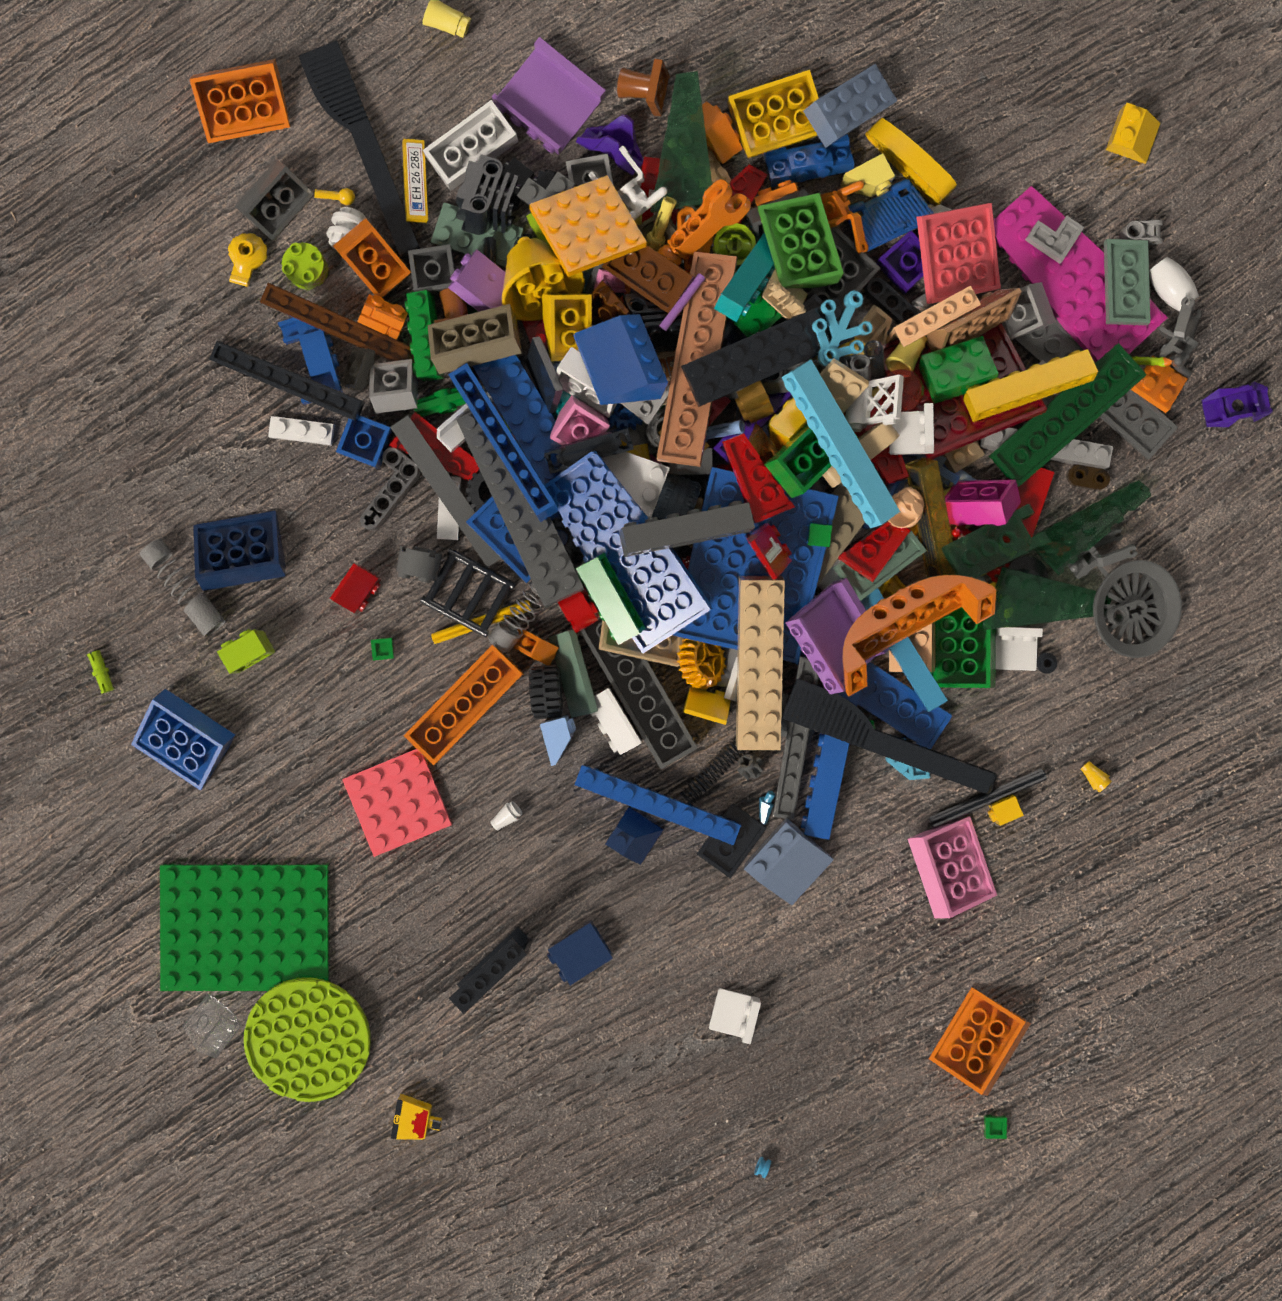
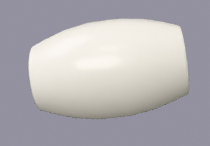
(1172, 283)

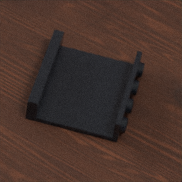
(491, 969)

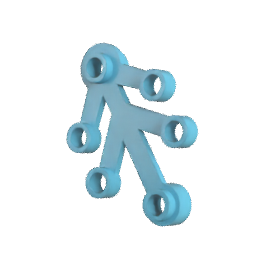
(838, 330)

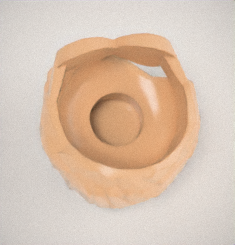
(910, 506)

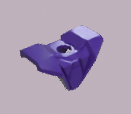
(611, 138)
(1219, 410)

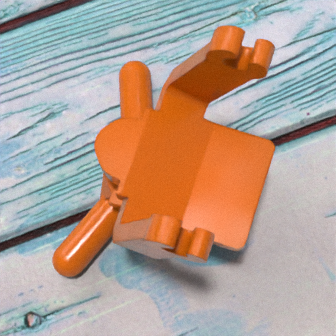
(837, 212)

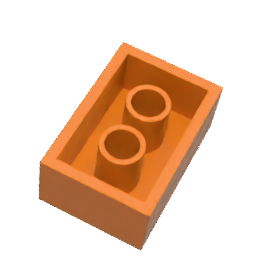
(372, 258)

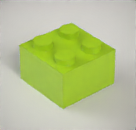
(246, 651)

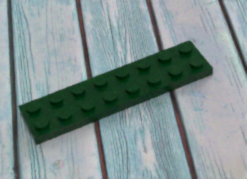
(1067, 416)

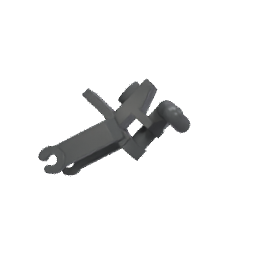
(1182, 336)
(1089, 559)

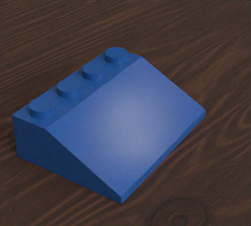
(621, 361)
(182, 738)

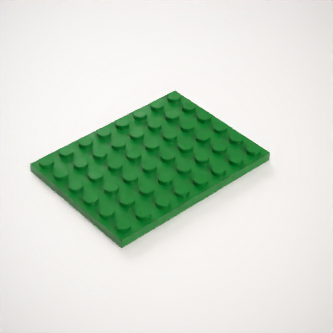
(242, 925)

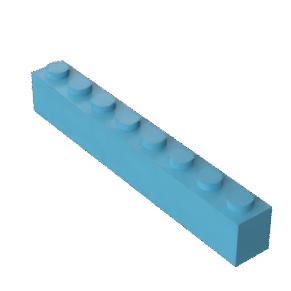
(840, 444)

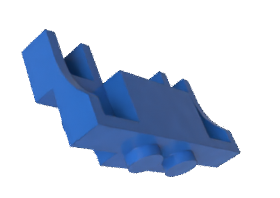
(808, 162)
(316, 350)

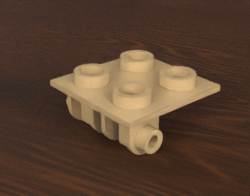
(786, 301)

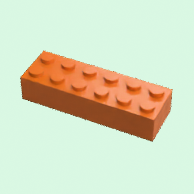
(463, 704)

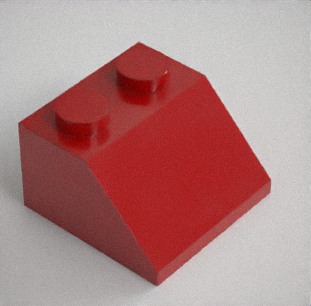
(356, 589)

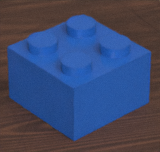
(365, 441)

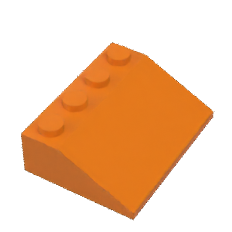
(240, 101)
(979, 1041)

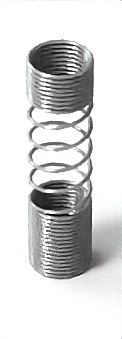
(199, 608)
(504, 634)

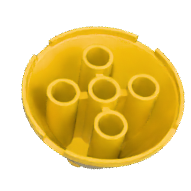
(535, 271)

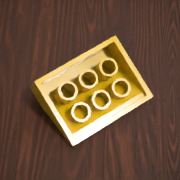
(773, 113)

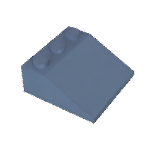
(788, 862)

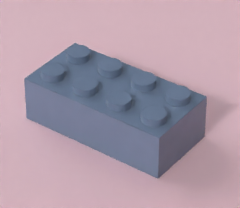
(850, 105)

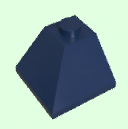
(633, 836)

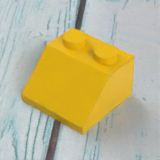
(1133, 133)

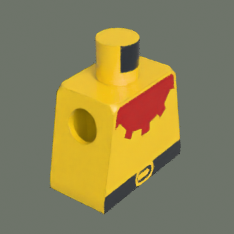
(413, 1119)

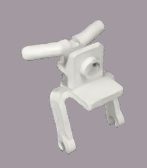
(632, 193)

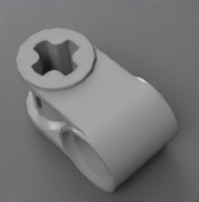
(1143, 230)

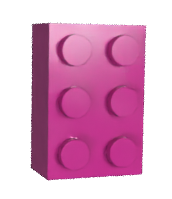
(982, 502)

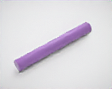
(682, 301)

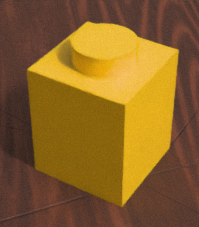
(1005, 810)

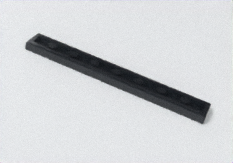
(287, 381)

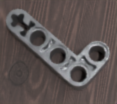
(387, 492)

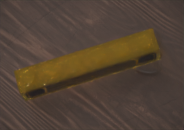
(934, 523)

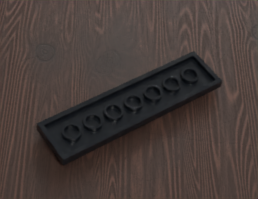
(757, 356)

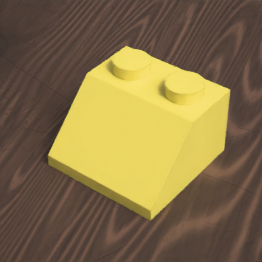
(875, 175)

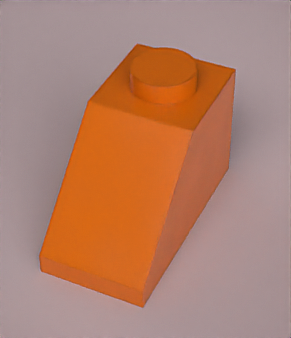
(536, 647)

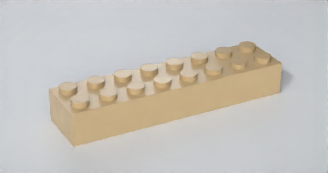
(759, 662)

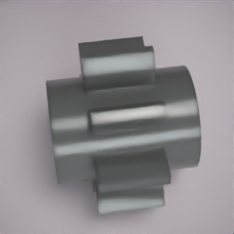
(750, 766)

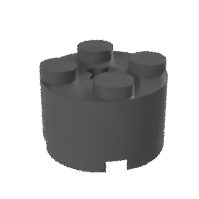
(418, 562)

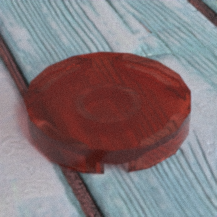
(912, 389)

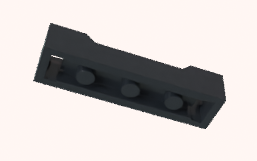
(604, 444)

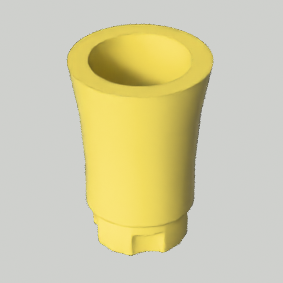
(446, 18)
(906, 356)

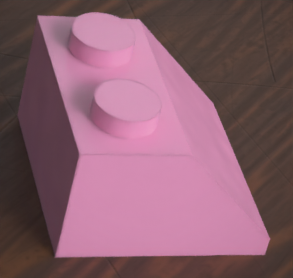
(578, 422)

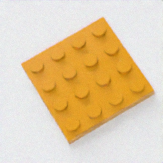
(587, 225)

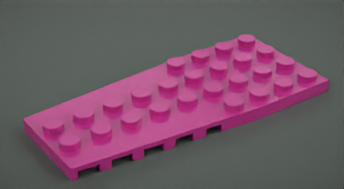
(1073, 286)

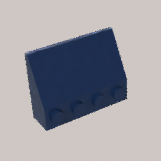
(238, 551)

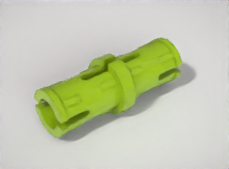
(100, 671)

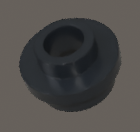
(1040, 663)

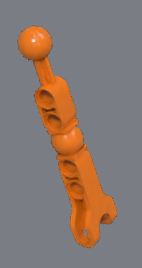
(714, 213)

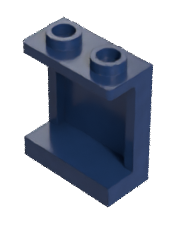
(580, 953)

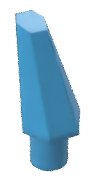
(765, 806)

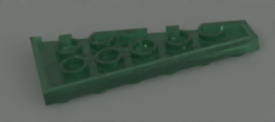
(685, 155)
(1089, 526)
(1037, 599)

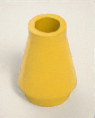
(1097, 778)

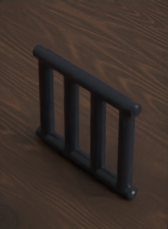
(464, 619)

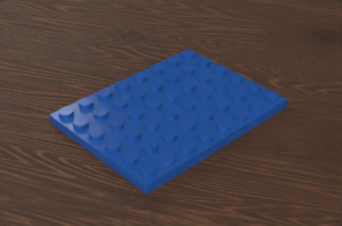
(721, 561)

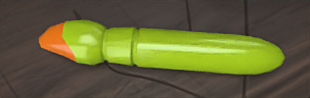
(1152, 361)

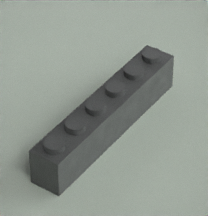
(686, 529)

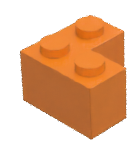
(720, 135)

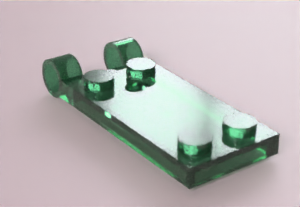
(985, 549)

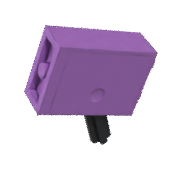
(479, 278)

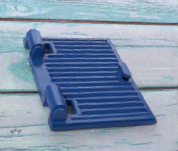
(890, 214)

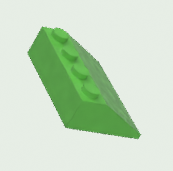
(801, 242)

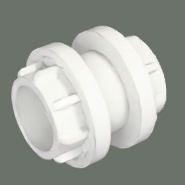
(344, 222)

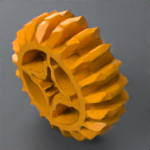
(701, 663)

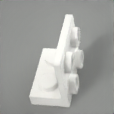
(915, 432)
(1017, 648)
(735, 1014)

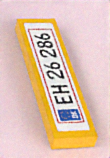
(415, 180)

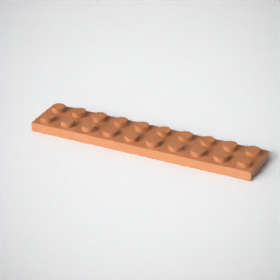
(699, 335)

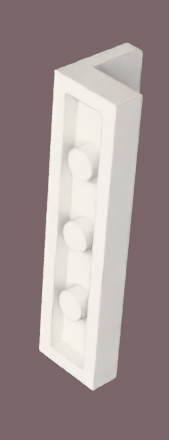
(450, 433)

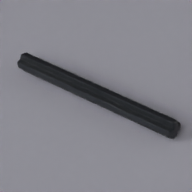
(986, 799)

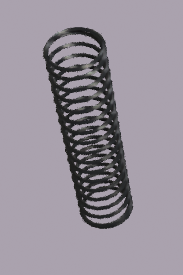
(879, 360)
(708, 776)

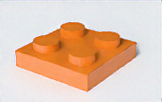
(767, 195)
(1160, 386)

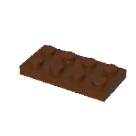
(651, 276)

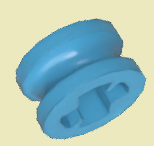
(762, 1167)

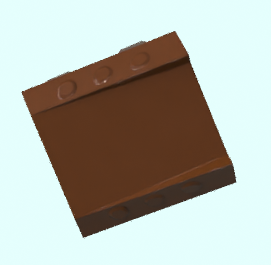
(606, 304)

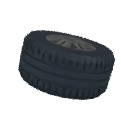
(677, 496)

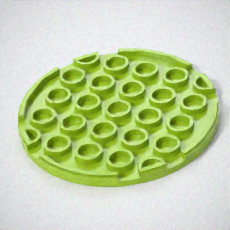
(307, 1039)

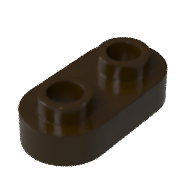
(1088, 477)

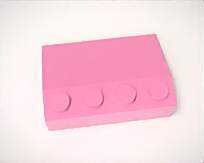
(952, 868)

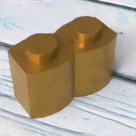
(754, 402)

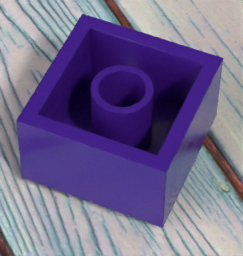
(903, 263)

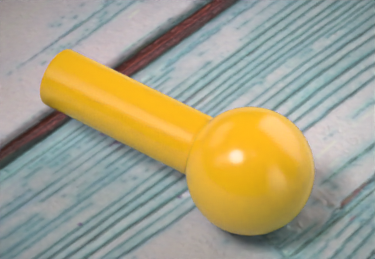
(345, 196)

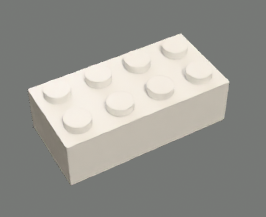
(480, 133)

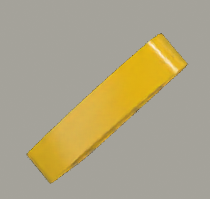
(912, 161)

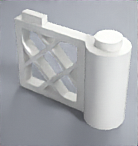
(859, 412)

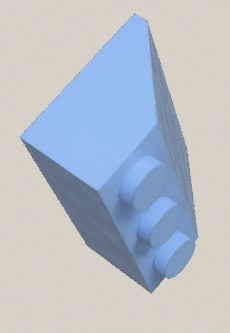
(557, 736)

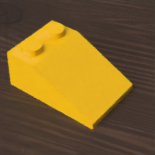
(562, 318)
(707, 705)

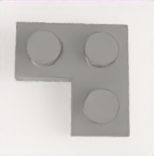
(1055, 243)

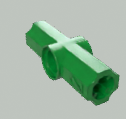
(441, 402)

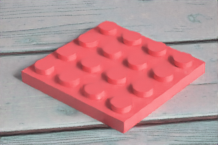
(958, 252)
(397, 802)

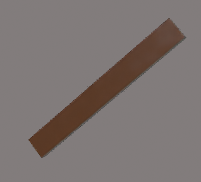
(335, 324)

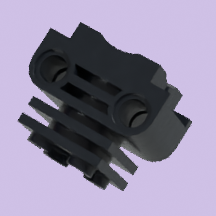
(487, 197)
(652, 317)

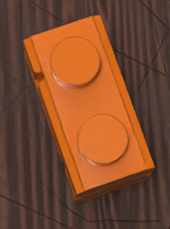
(382, 316)

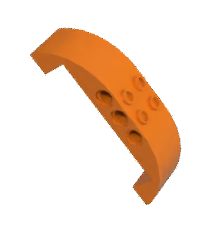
(907, 613)

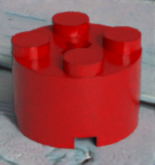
(579, 610)

